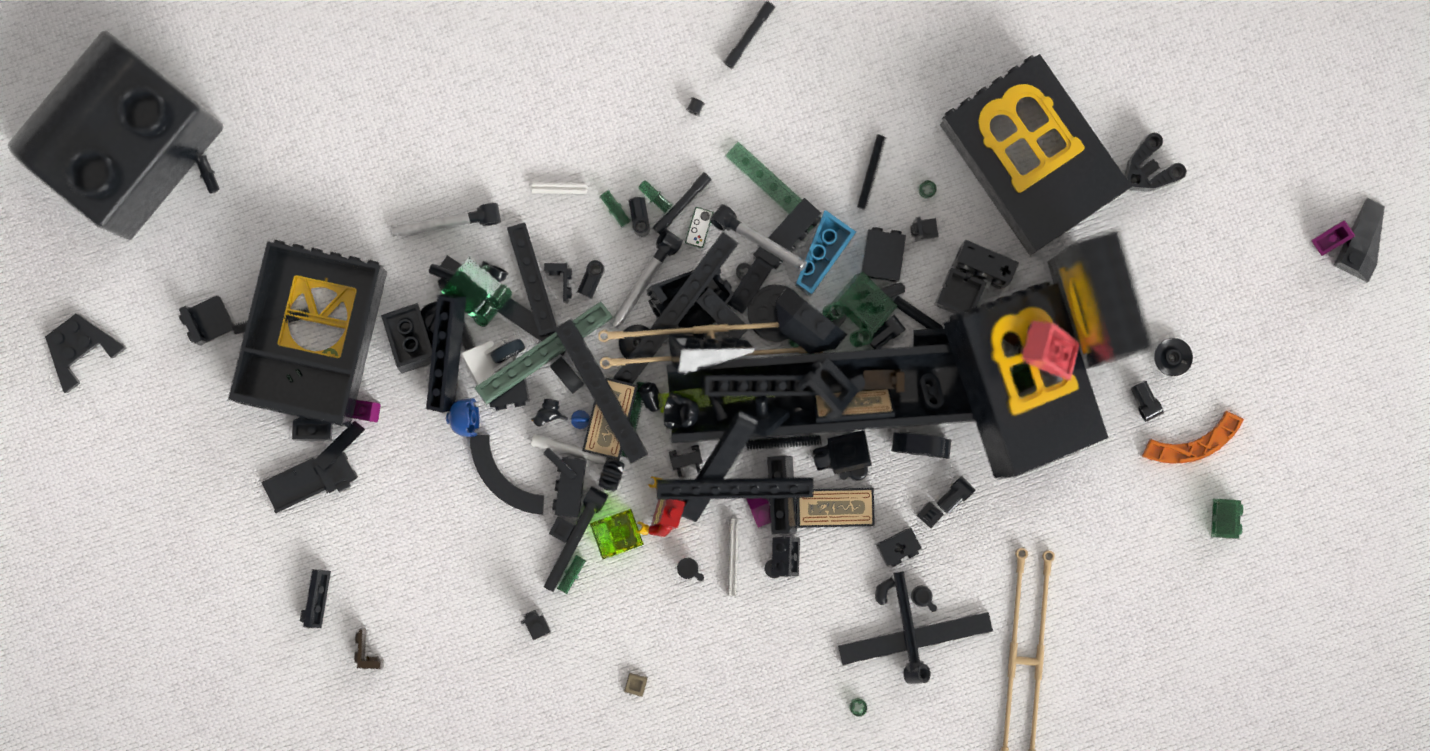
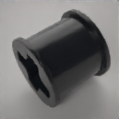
(695, 106)

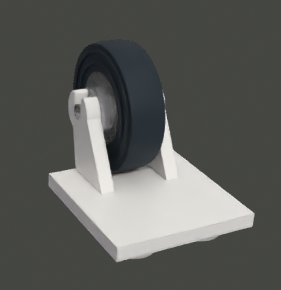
(488, 358)

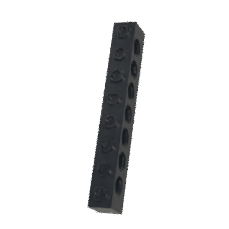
(601, 391)

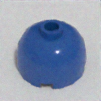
(464, 417)

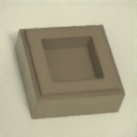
(635, 684)

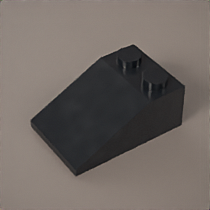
(408, 338)

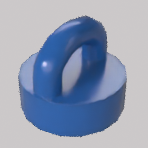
(580, 419)

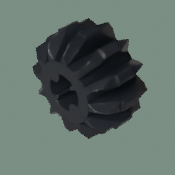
(611, 474)

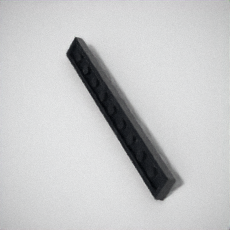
(678, 306)

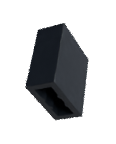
(883, 254)

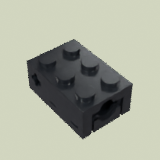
(985, 264)

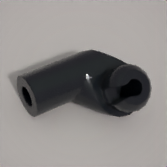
(882, 590)

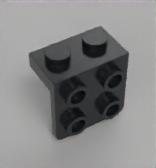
(206, 320)

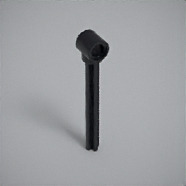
(593, 503)
(915, 671)

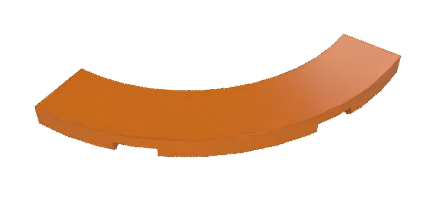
(1196, 449)

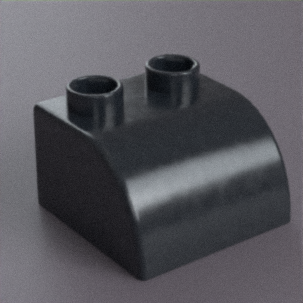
(114, 137)

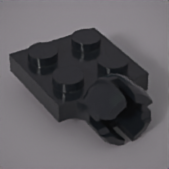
(844, 453)

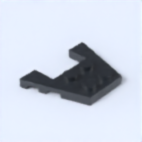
(72, 342)

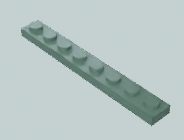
(539, 355)

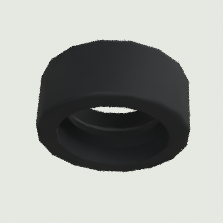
(566, 375)

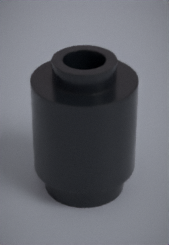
(649, 396)

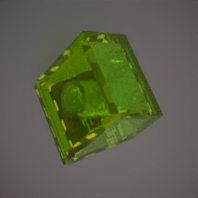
(616, 534)

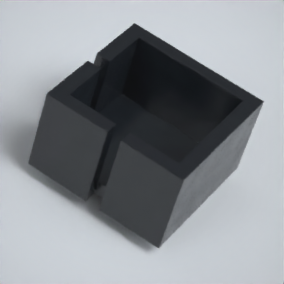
(959, 294)

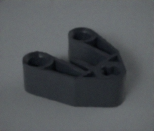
(1141, 154)
(921, 445)

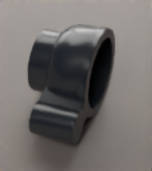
(497, 272)
(857, 475)
(688, 569)
(922, 597)

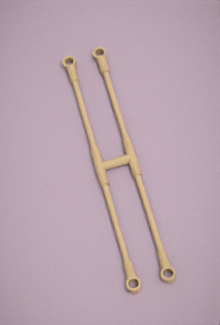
(709, 329)
(1014, 659)

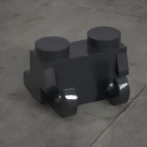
(686, 459)

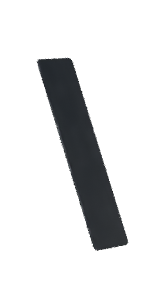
(339, 445)

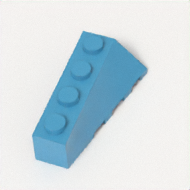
(825, 249)

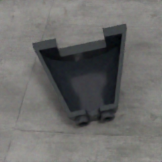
(664, 291)

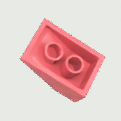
(1050, 349)

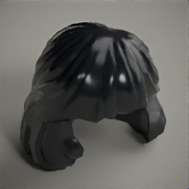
(680, 412)

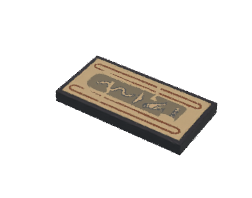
(865, 406)
(599, 436)
(837, 508)

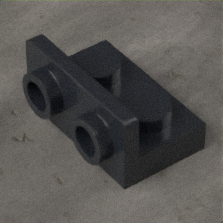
(785, 556)

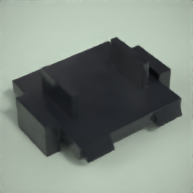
(337, 474)

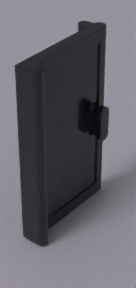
(293, 487)

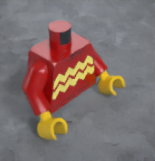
(666, 516)

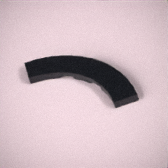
(498, 483)

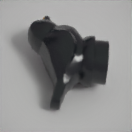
(548, 413)

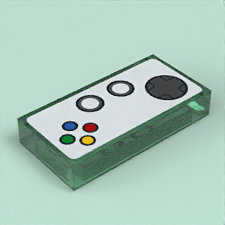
(699, 227)

